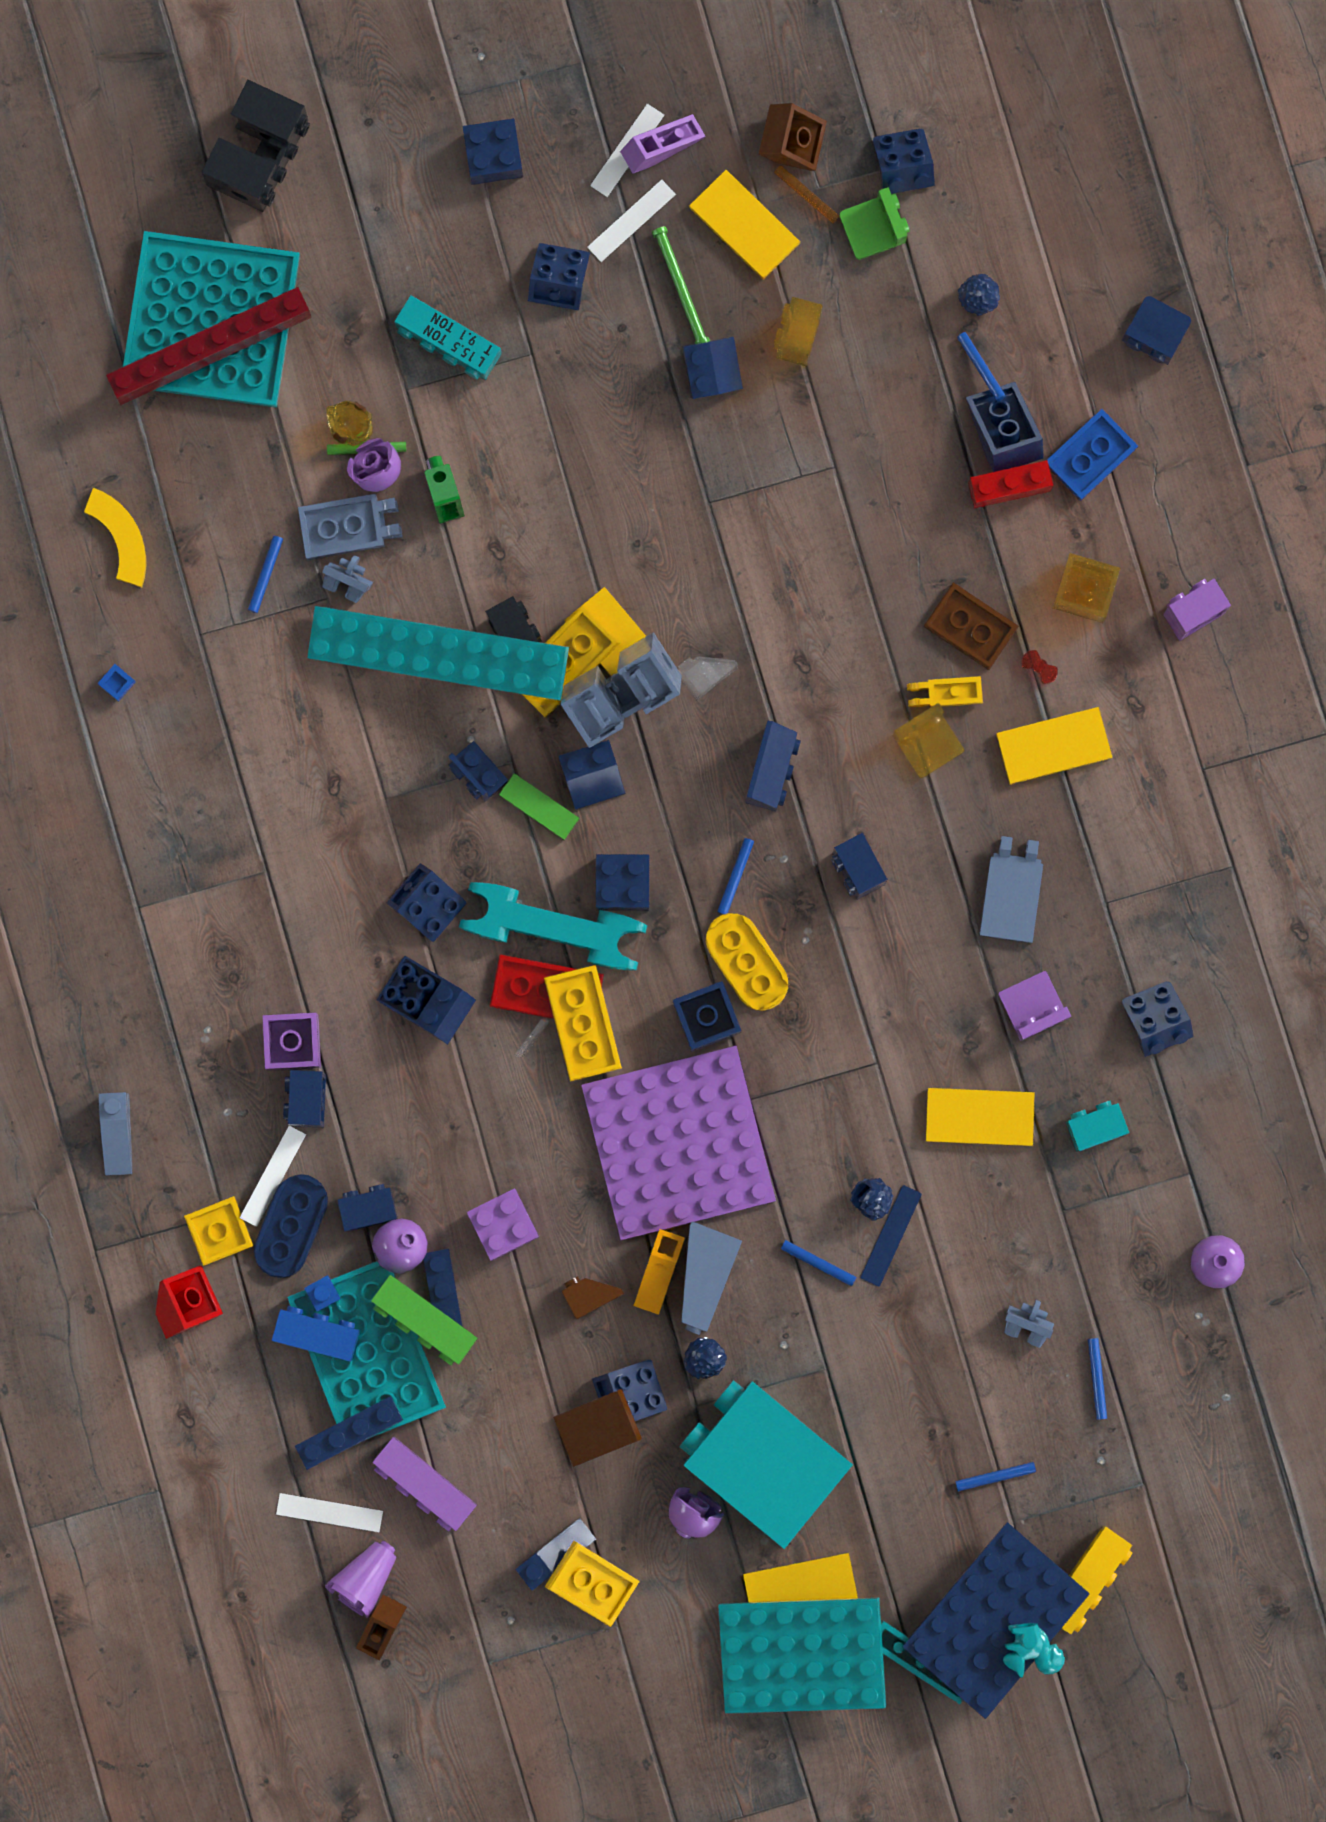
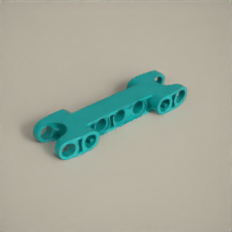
(507, 915)

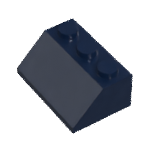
(773, 767)

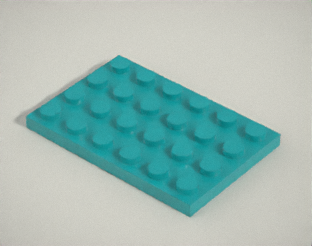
(384, 1358)
(802, 1655)

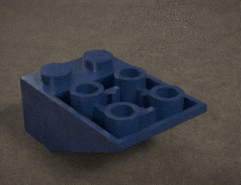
(426, 999)

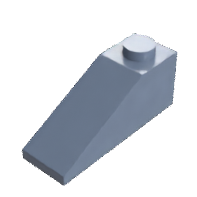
(116, 1133)

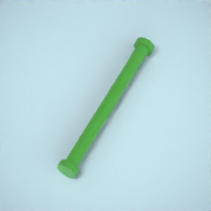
(660, 234)

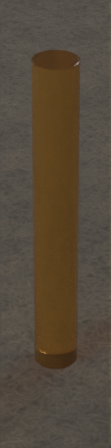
(805, 193)

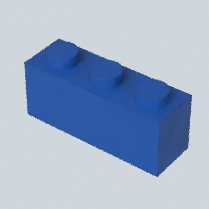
(316, 1333)

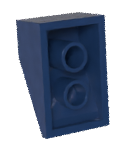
(1006, 428)

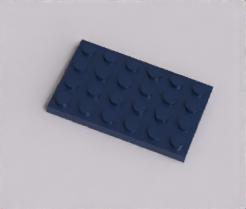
(968, 1628)

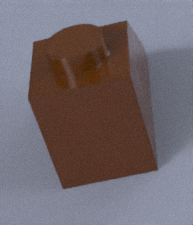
(588, 1295)
(381, 1627)

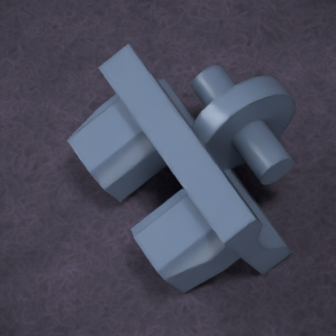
(357, 584)
(1031, 1319)

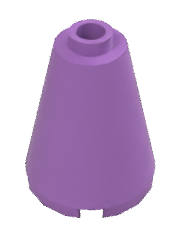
(364, 1578)

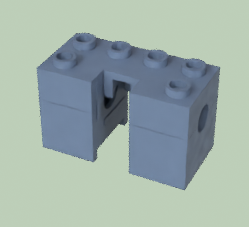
(643, 680)

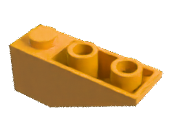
(659, 1271)

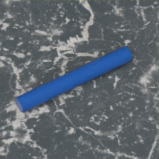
(981, 366)
(265, 574)
(735, 876)
(818, 1263)
(1097, 1378)
(995, 1476)

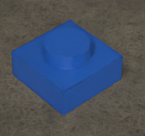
(116, 682)
(322, 1293)

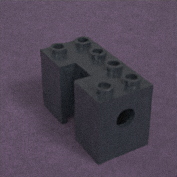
(253, 176)

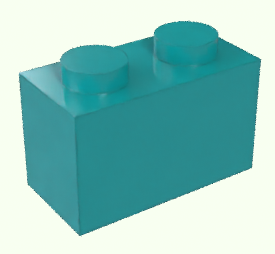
(1097, 1127)

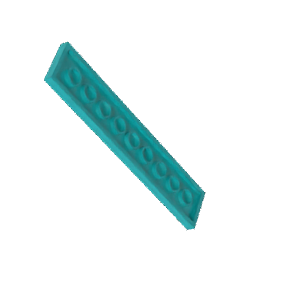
(438, 652)

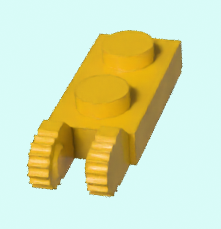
(948, 692)

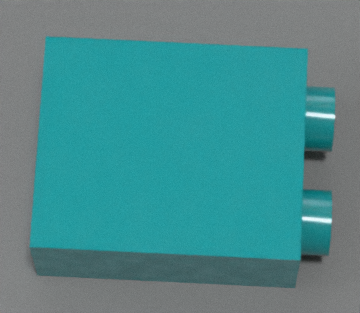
(764, 1462)

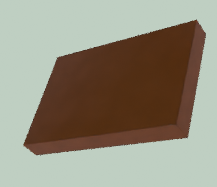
(971, 626)
(597, 1427)

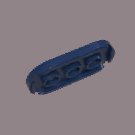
(290, 1226)

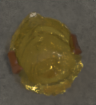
(349, 422)

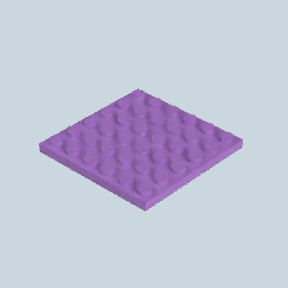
(678, 1143)

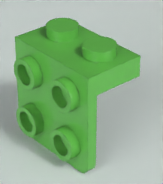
(875, 225)

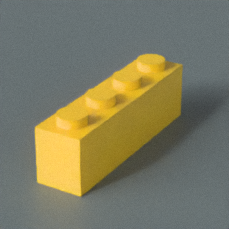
(1097, 1570)

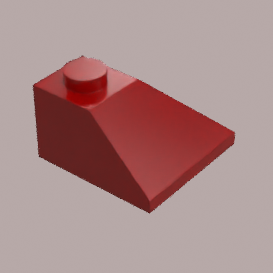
(185, 1302)

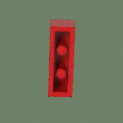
(1010, 484)

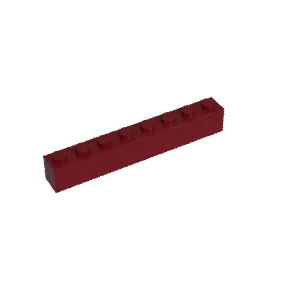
(209, 346)

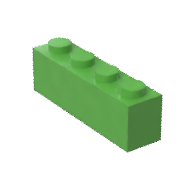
(423, 1319)

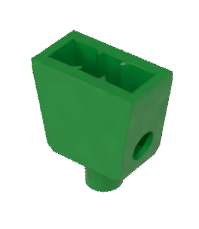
(443, 490)

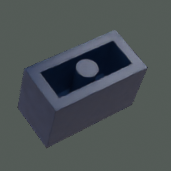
(367, 1208)

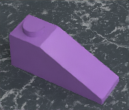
(661, 143)

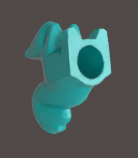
(1034, 1644)

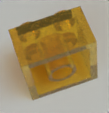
(799, 331)
(1086, 588)

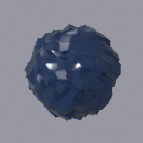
(979, 294)
(872, 1198)
(704, 1358)

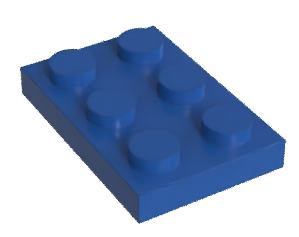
(1091, 454)

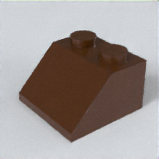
(792, 136)

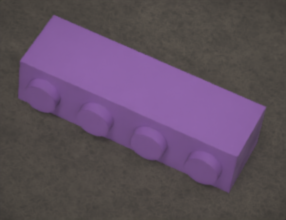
(424, 1483)

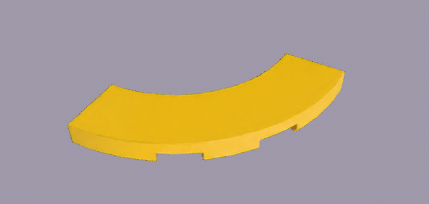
(126, 535)

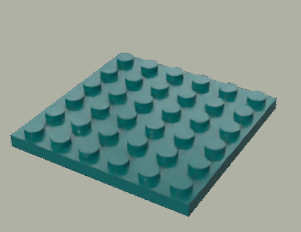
(197, 284)

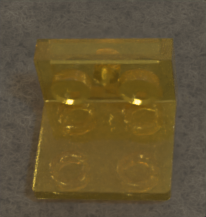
(928, 741)

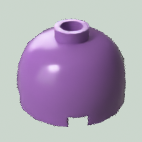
(375, 465)
(400, 1245)
(1217, 1261)
(693, 1514)

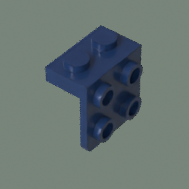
(904, 161)
(1156, 330)
(1158, 1018)

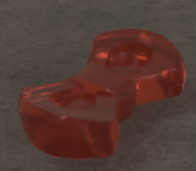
(1047, 672)

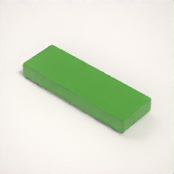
(539, 806)

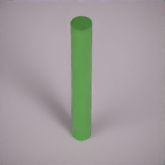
(340, 449)

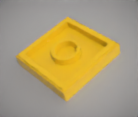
(218, 1231)

